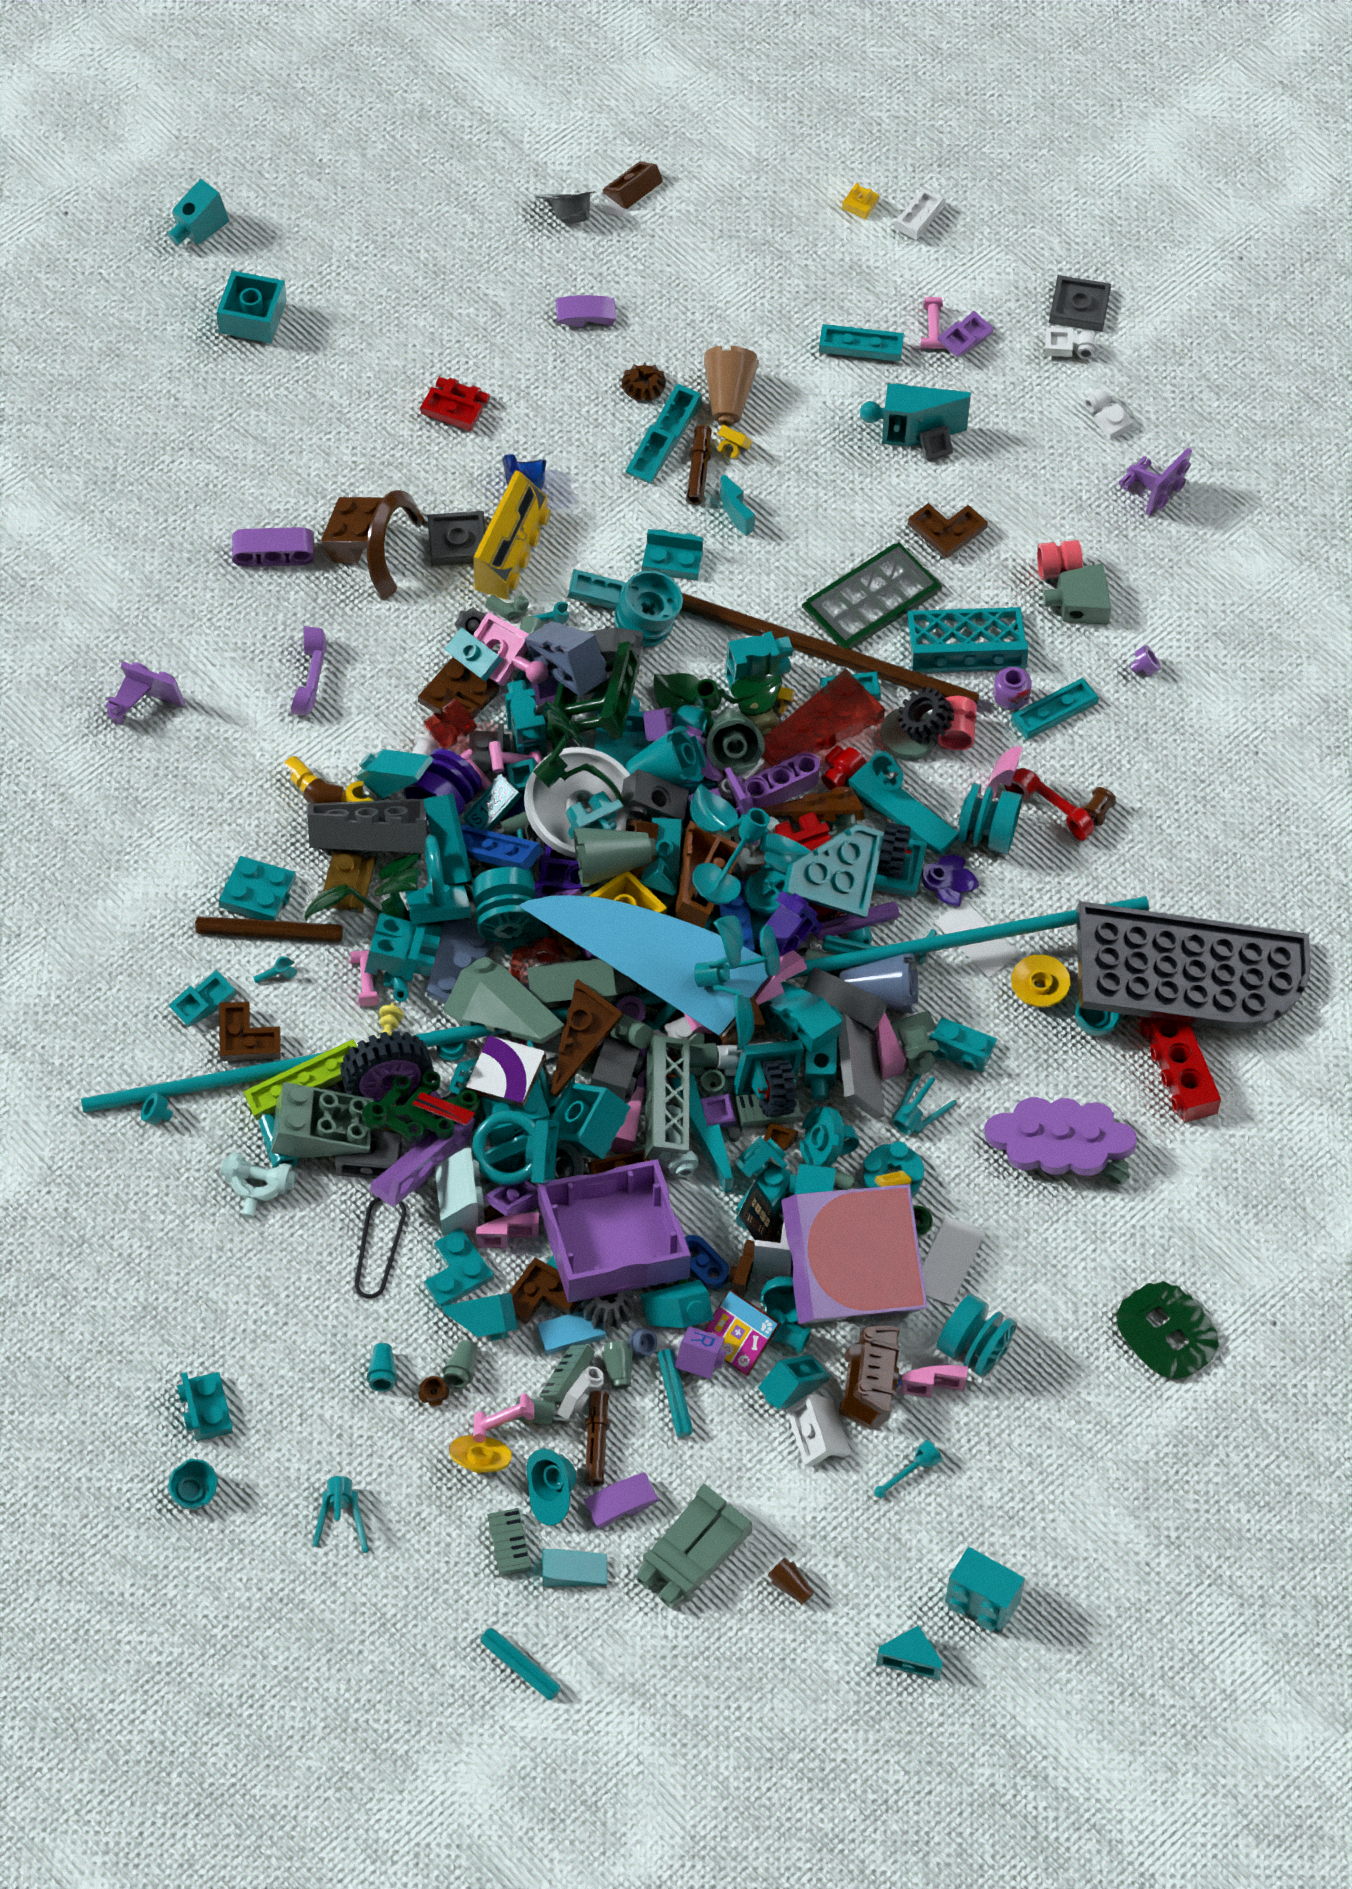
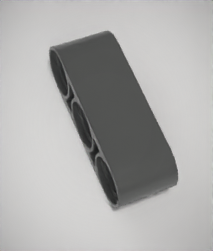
(847, 998)

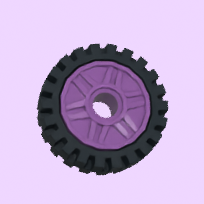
(374, 1064)

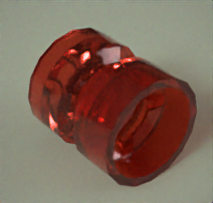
(450, 724)

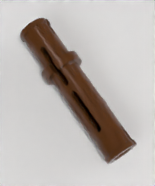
(700, 455)
(597, 1427)

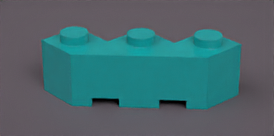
(802, 1017)

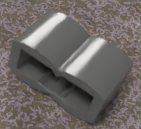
(616, 1067)

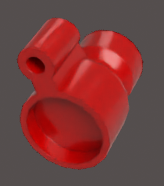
(844, 765)

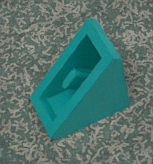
(911, 1654)

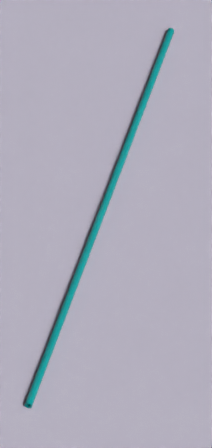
(478, 1030)

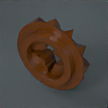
(640, 390)

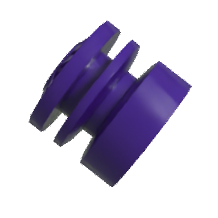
(447, 775)

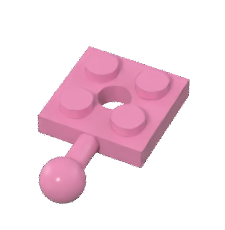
(513, 647)

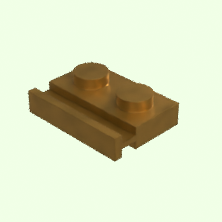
(354, 871)

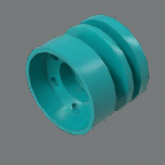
(649, 605)
(990, 818)
(497, 901)
(981, 1338)

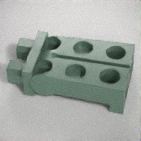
(694, 1547)

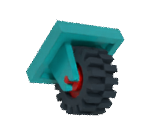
(899, 861)
(770, 1074)

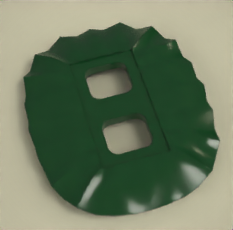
(1150, 1341)

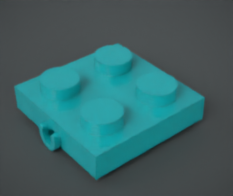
(257, 889)

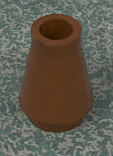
(791, 1581)

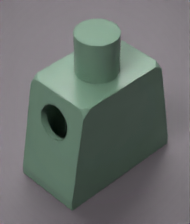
(1081, 596)

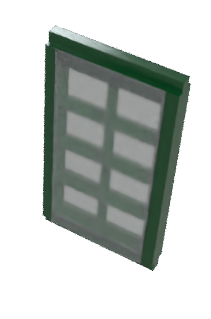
(871, 596)

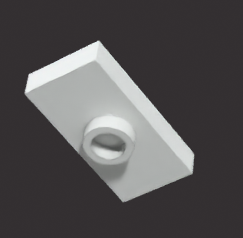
(919, 214)

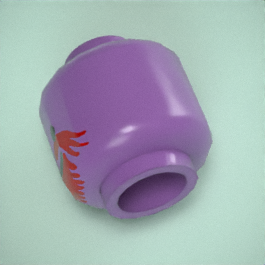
(1012, 688)

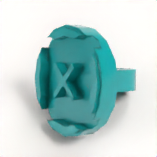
(763, 890)

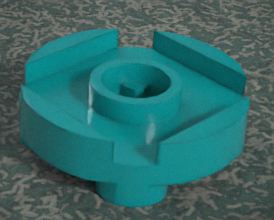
(897, 1157)

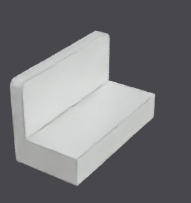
(773, 1257)
(817, 1429)

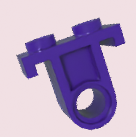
(557, 874)
(792, 922)

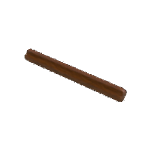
(269, 929)

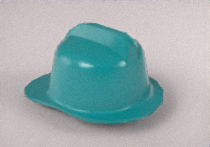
(550, 1483)

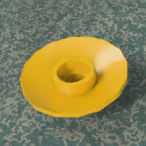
(1044, 971)
(480, 1457)

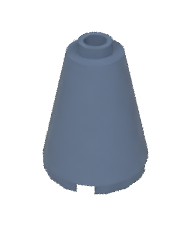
(888, 980)

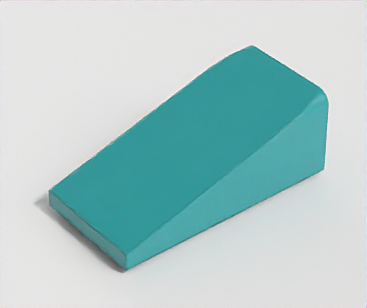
(573, 1568)

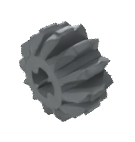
(609, 1309)

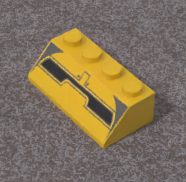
(510, 537)

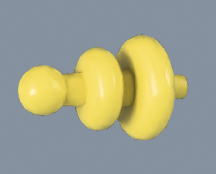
(390, 1017)

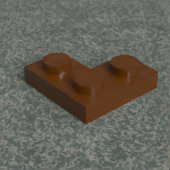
(947, 534)
(460, 682)
(241, 1041)
(539, 1284)

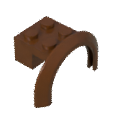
(362, 525)

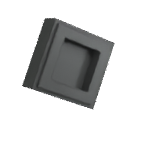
(936, 442)

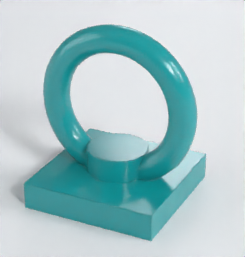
(437, 899)
(540, 1148)

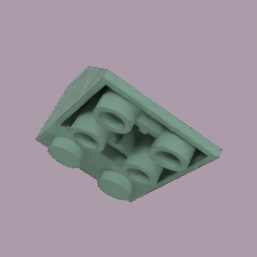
(319, 1123)

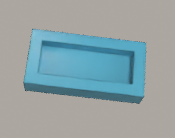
(568, 1330)

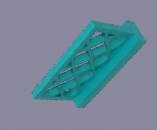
(967, 654)

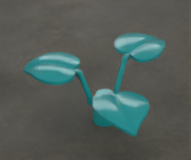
(715, 813)
(717, 972)

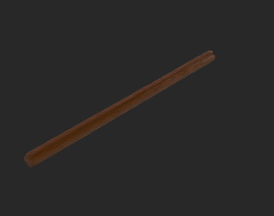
(822, 648)

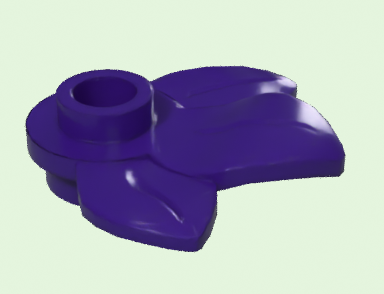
(951, 879)

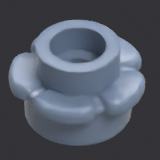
(642, 1342)

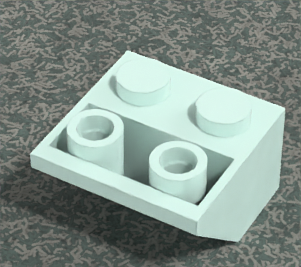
(459, 1192)

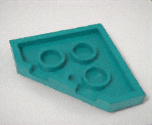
(839, 871)

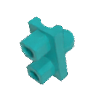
(603, 811)

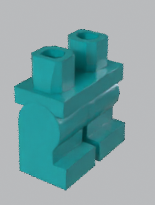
(758, 656)
(521, 718)
(399, 947)

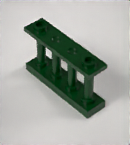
(614, 704)

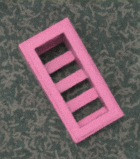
(889, 1050)
(627, 1133)

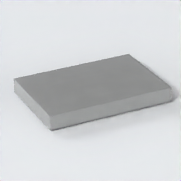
(860, 1068)

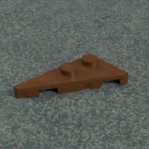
(826, 806)
(587, 1026)

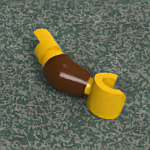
(318, 790)

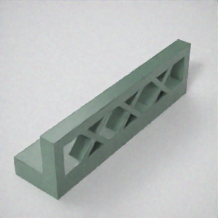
(656, 1097)

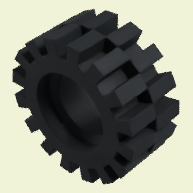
(917, 707)

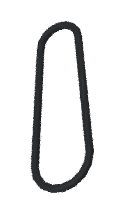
(362, 1249)

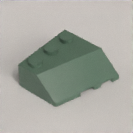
(556, 981)

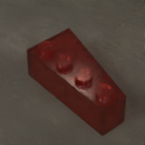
(827, 718)

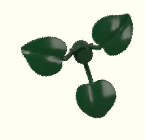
(686, 689)
(554, 766)
(401, 878)

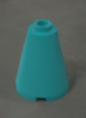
(671, 757)

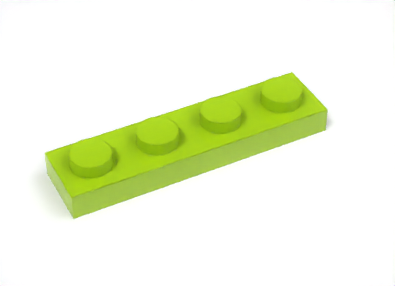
(317, 1073)

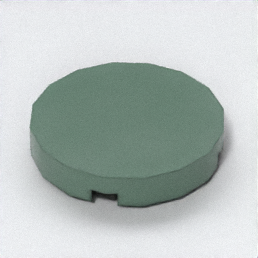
(899, 743)

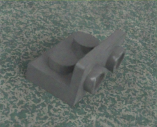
(479, 744)

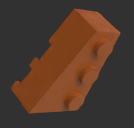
(699, 848)

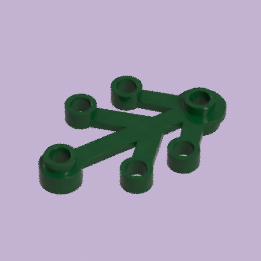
(384, 1113)

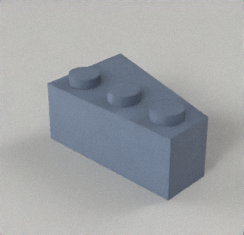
(569, 655)

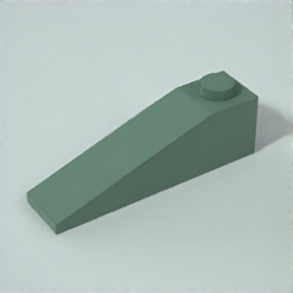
(496, 999)

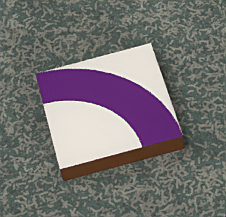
(506, 1071)

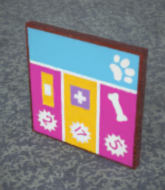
(745, 1330)

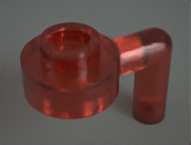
(543, 951)

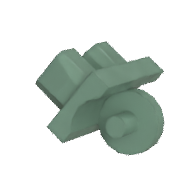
(915, 1048)

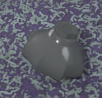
(469, 620)

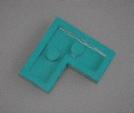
(464, 1272)

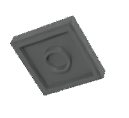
(1080, 303)
(455, 537)

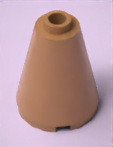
(729, 381)

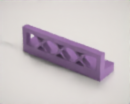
(419, 1164)

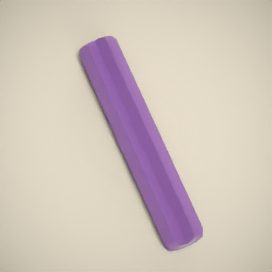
(848, 923)

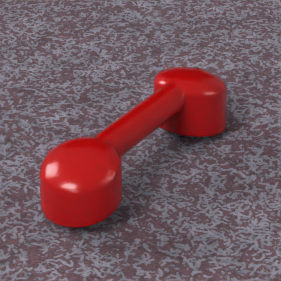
(1078, 819)

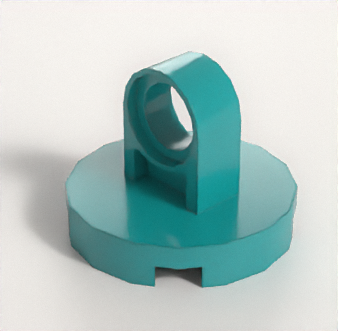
(826, 1137)

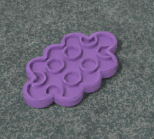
(1060, 1136)

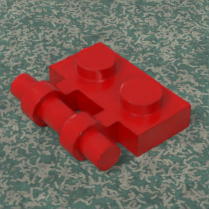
(452, 408)

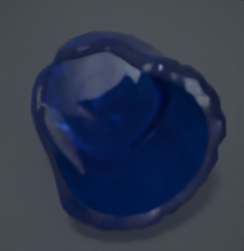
(532, 470)

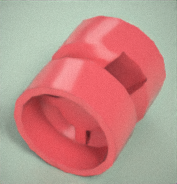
(1058, 559)
(962, 732)

